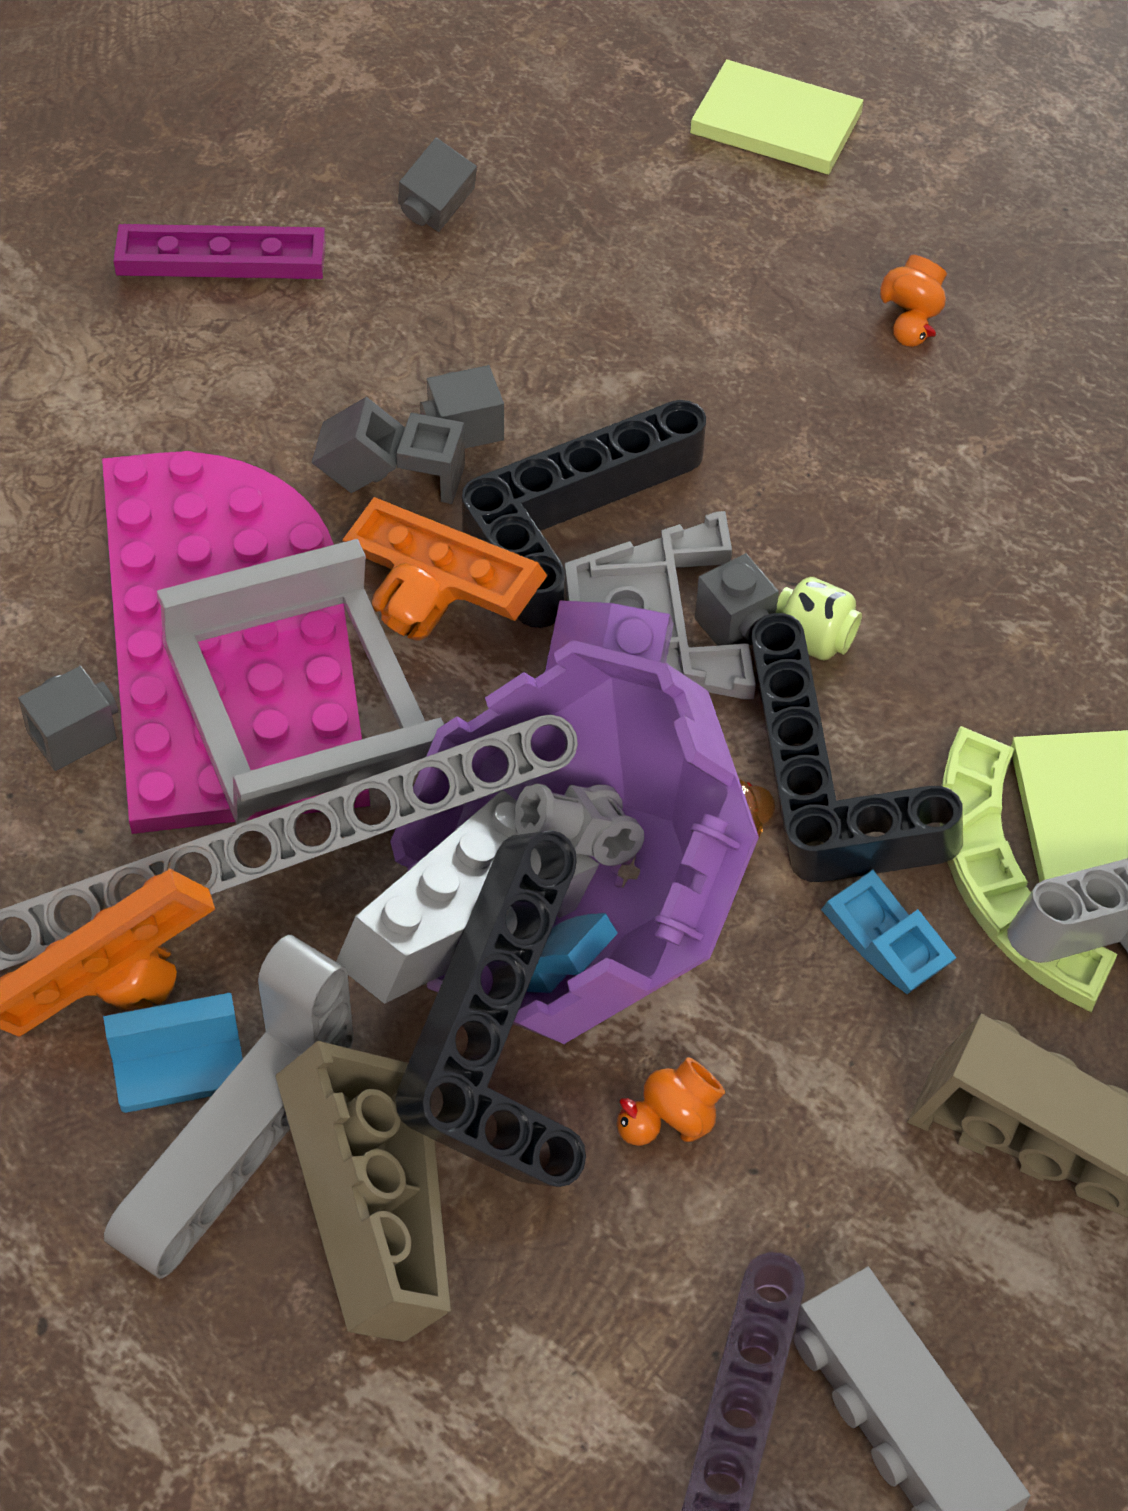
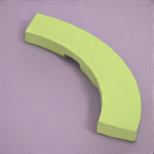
(991, 877)

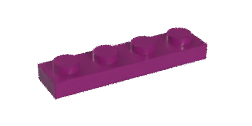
(220, 251)

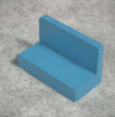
(173, 1051)

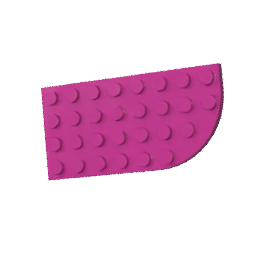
(279, 681)

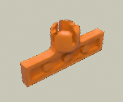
(436, 567)
(109, 957)

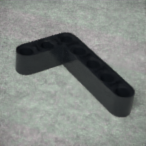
(573, 479)
(842, 824)
(489, 1020)

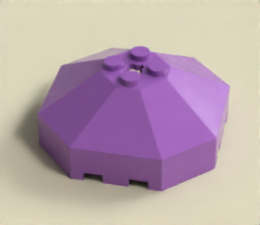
(669, 762)

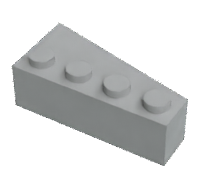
(419, 920)

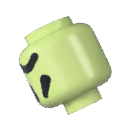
(825, 614)

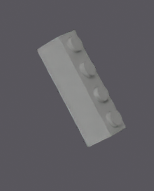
(903, 1401)

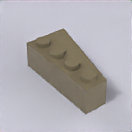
(1033, 1107)
(369, 1189)

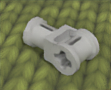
(586, 816)

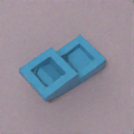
(885, 935)
(571, 949)

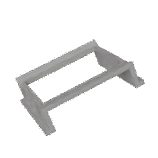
(267, 595)

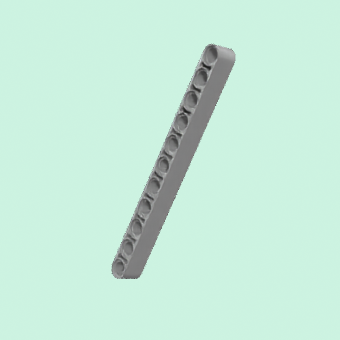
(220, 848)

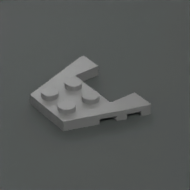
(648, 580)

